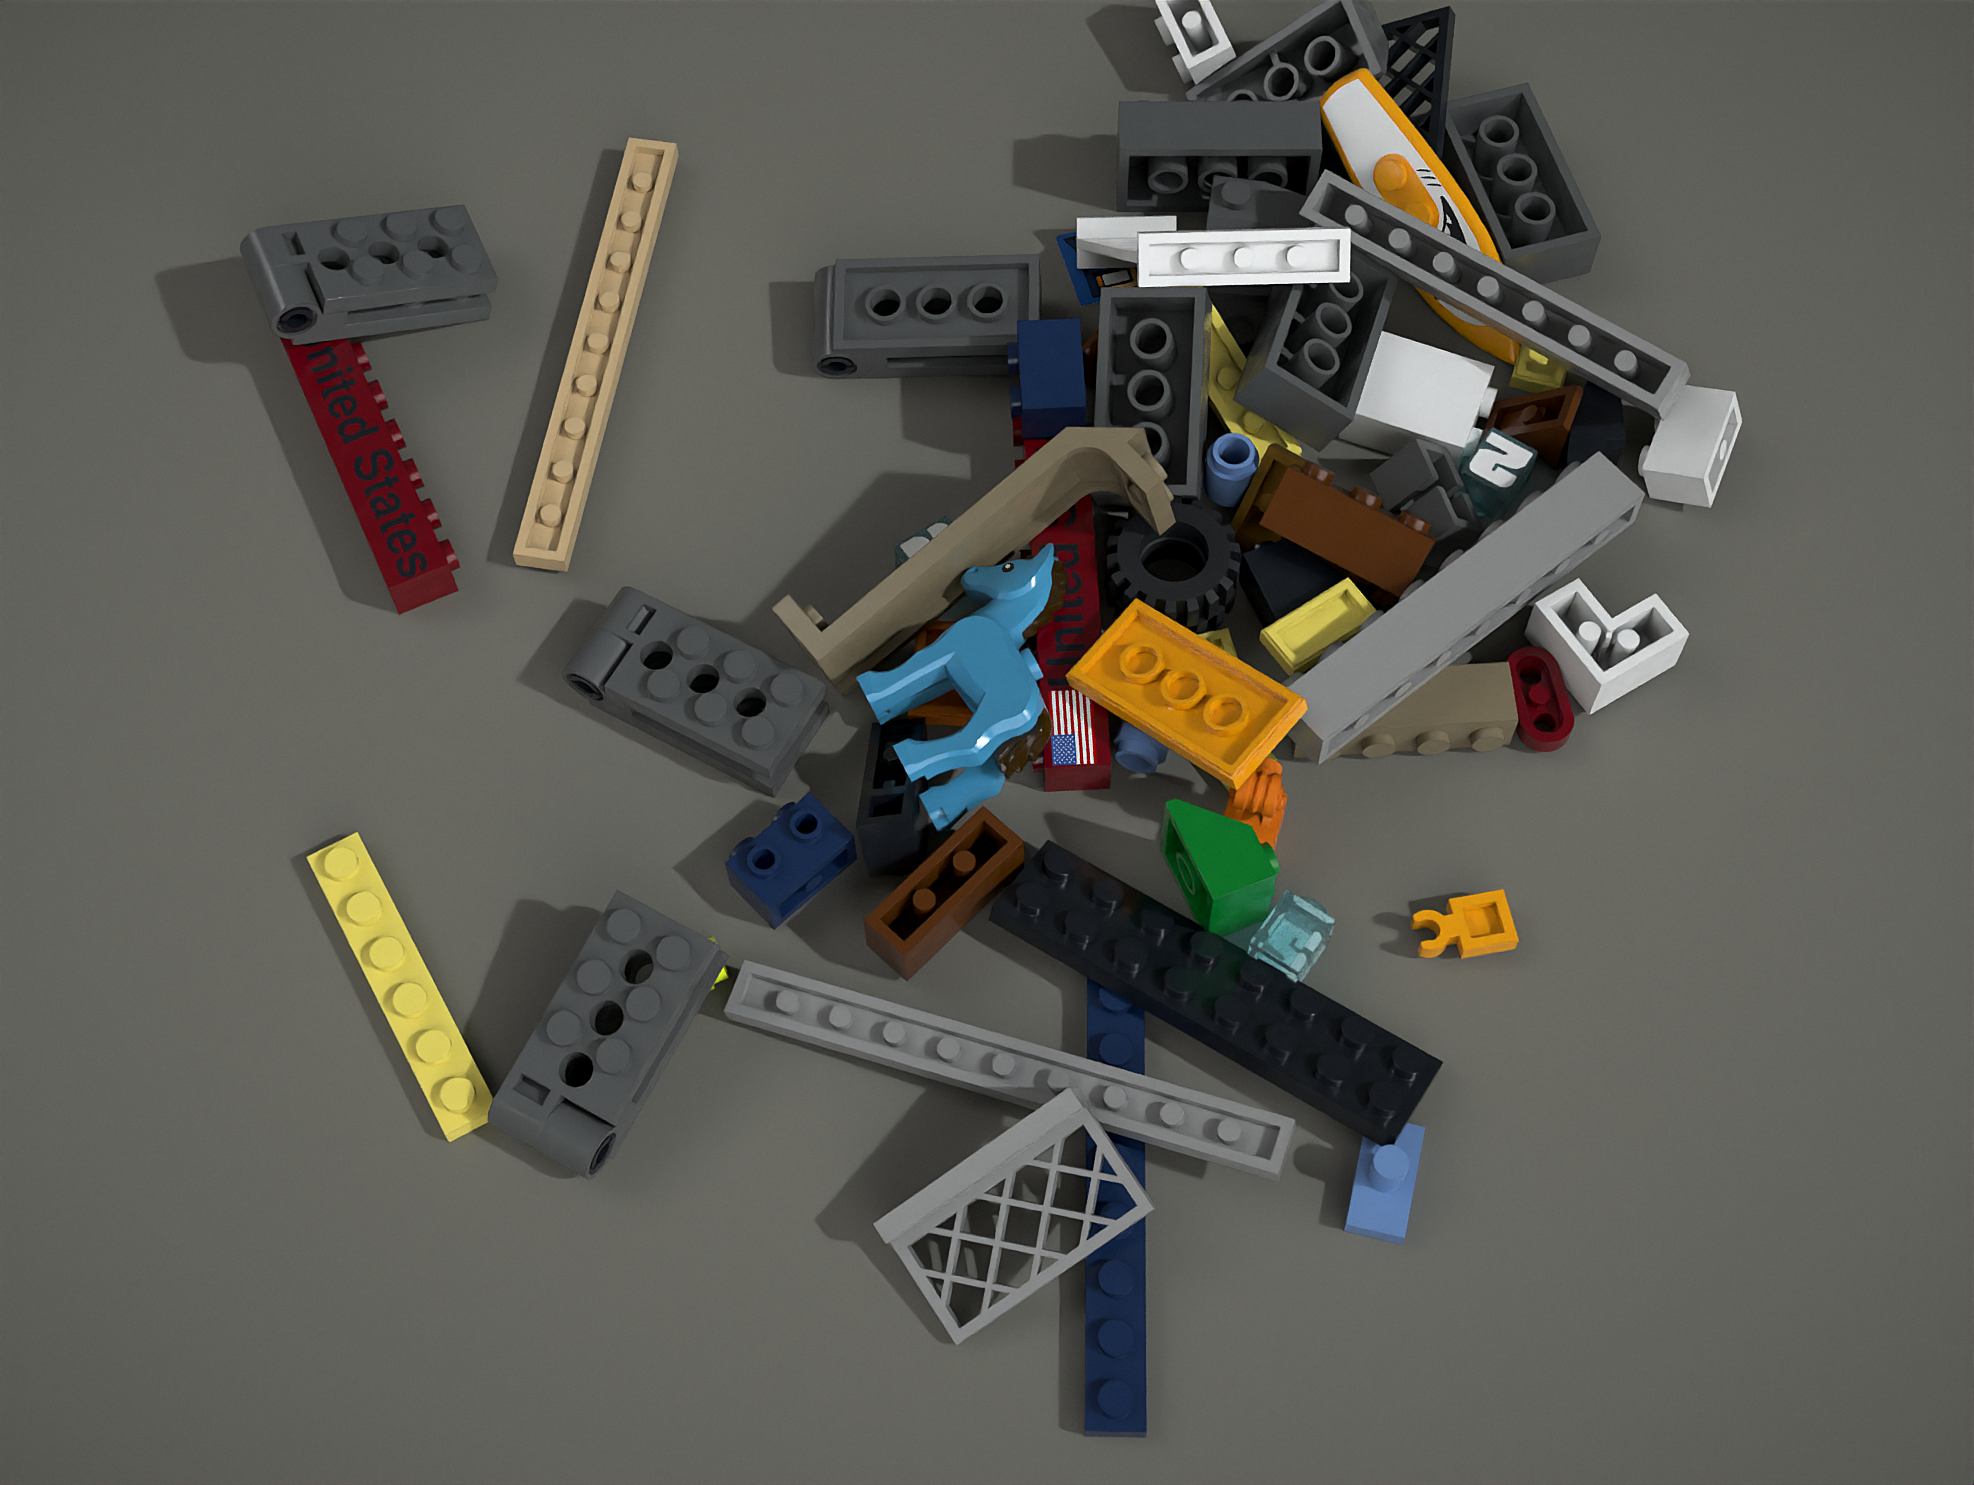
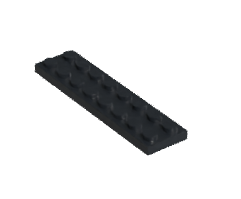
(1217, 993)

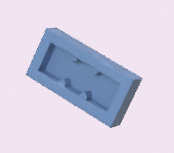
(1384, 1186)

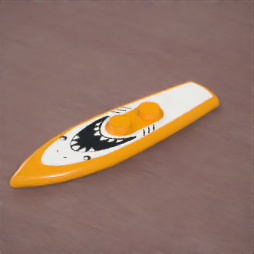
(1399, 166)

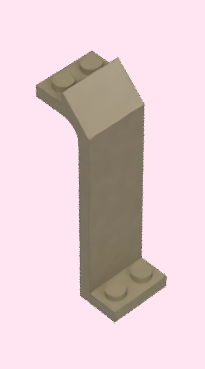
(984, 535)

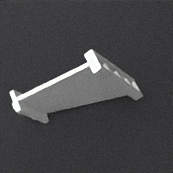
(1212, 256)

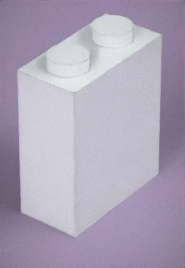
(1421, 396)

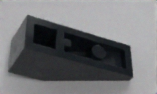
(890, 812)

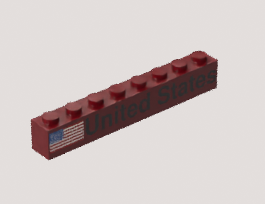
(373, 473)
(1080, 742)

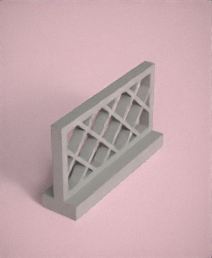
(984, 1171)

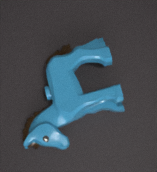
(992, 677)

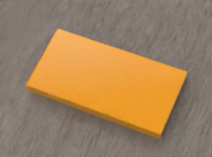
(1187, 693)

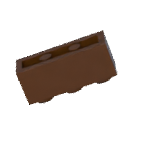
(1349, 527)
(944, 893)

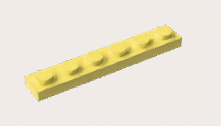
(403, 986)

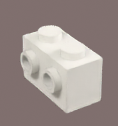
(1197, 35)
(1691, 446)

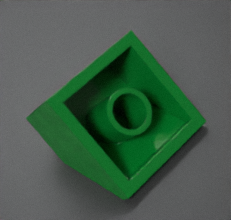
(1218, 867)

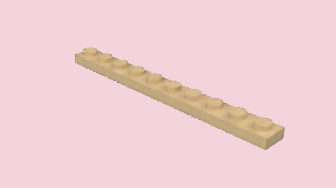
(596, 357)

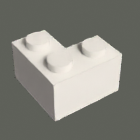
(1600, 653)

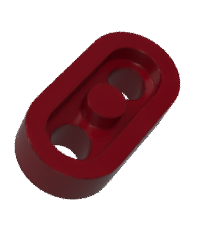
(1542, 702)

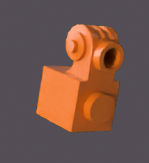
(1260, 801)

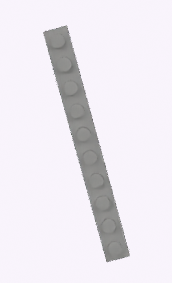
(1010, 1068)

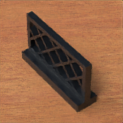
(1433, 88)

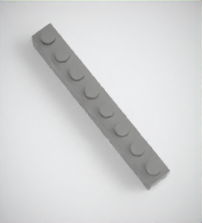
(1500, 296)
(1461, 603)

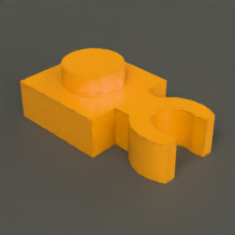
(1474, 923)

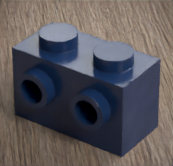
(1050, 376)
(790, 859)

